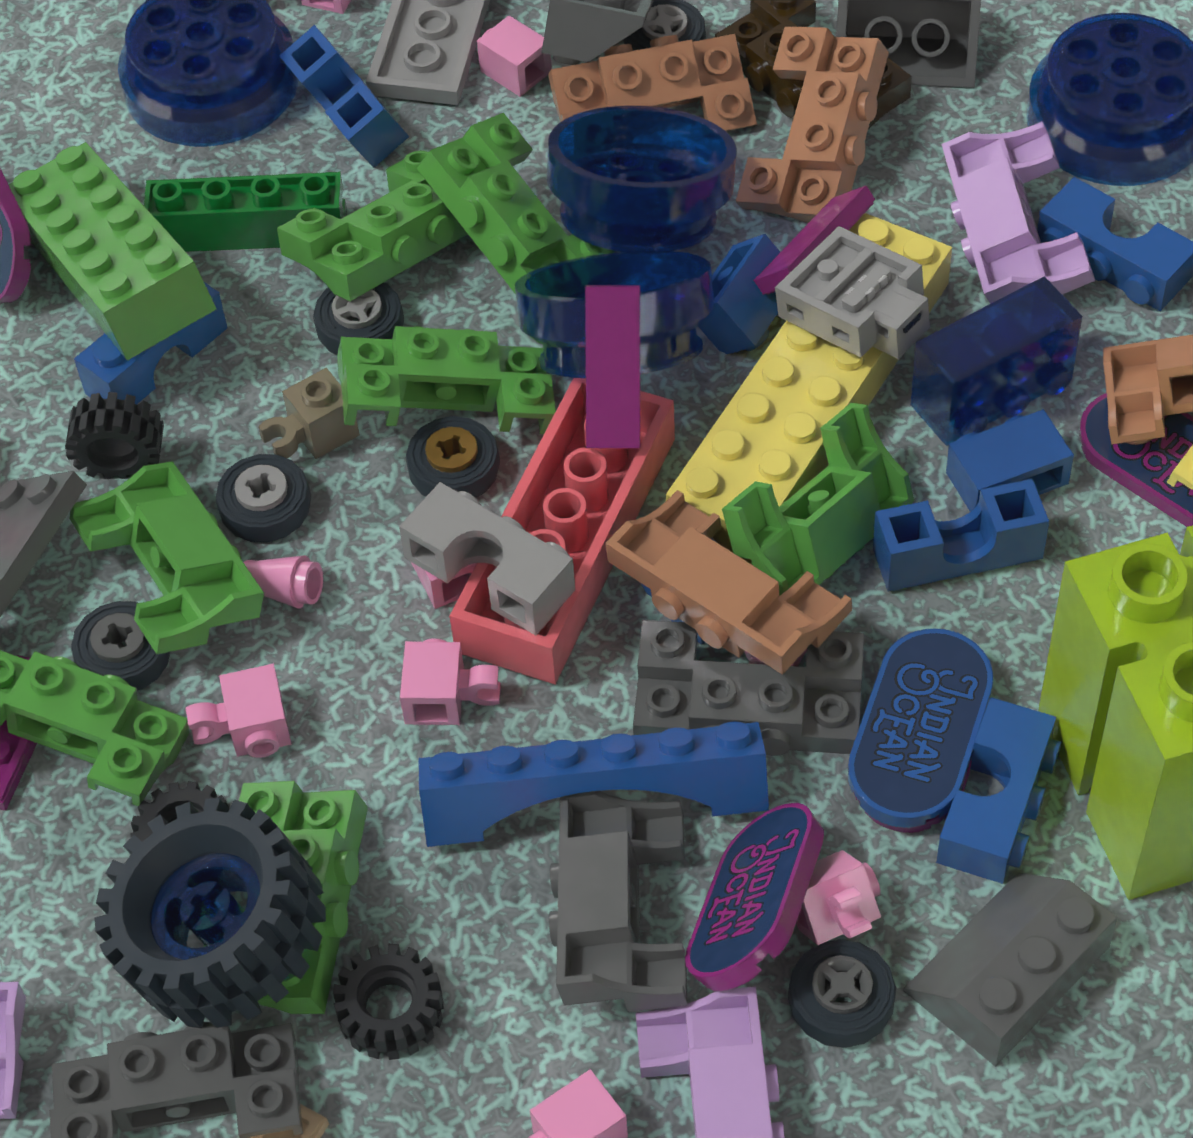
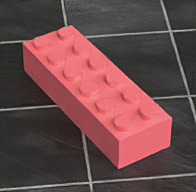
(579, 503)

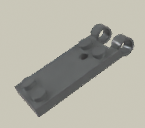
(28, 521)

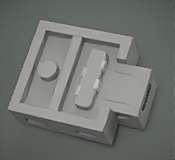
(856, 296)

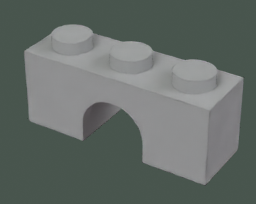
(456, 531)

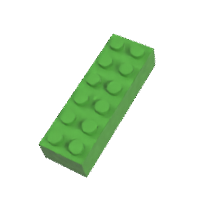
(110, 250)

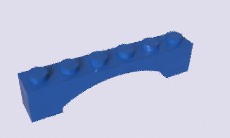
(477, 789)

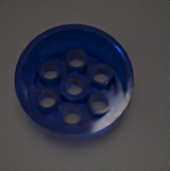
(205, 70)
(1117, 99)
(640, 176)
(673, 302)

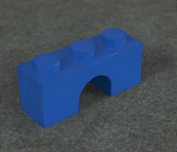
(344, 96)
(1144, 267)
(107, 370)
(999, 532)
(985, 831)

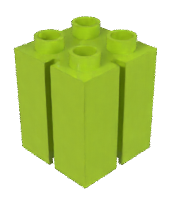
(1126, 704)

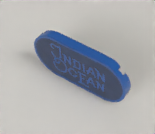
(920, 727)

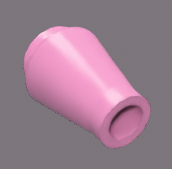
(288, 579)

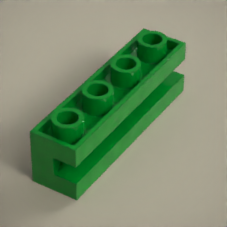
(239, 209)

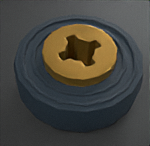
(472, 452)

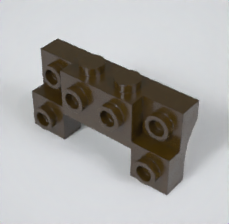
(758, 42)

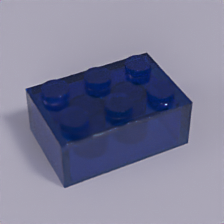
(995, 361)

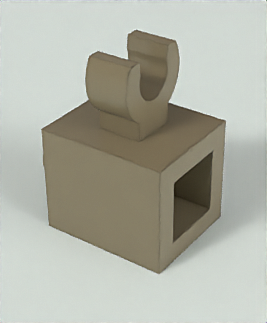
(312, 418)

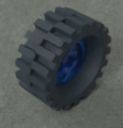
(184, 882)

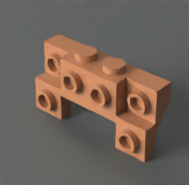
(662, 77)
(827, 126)
(1147, 384)
(720, 592)

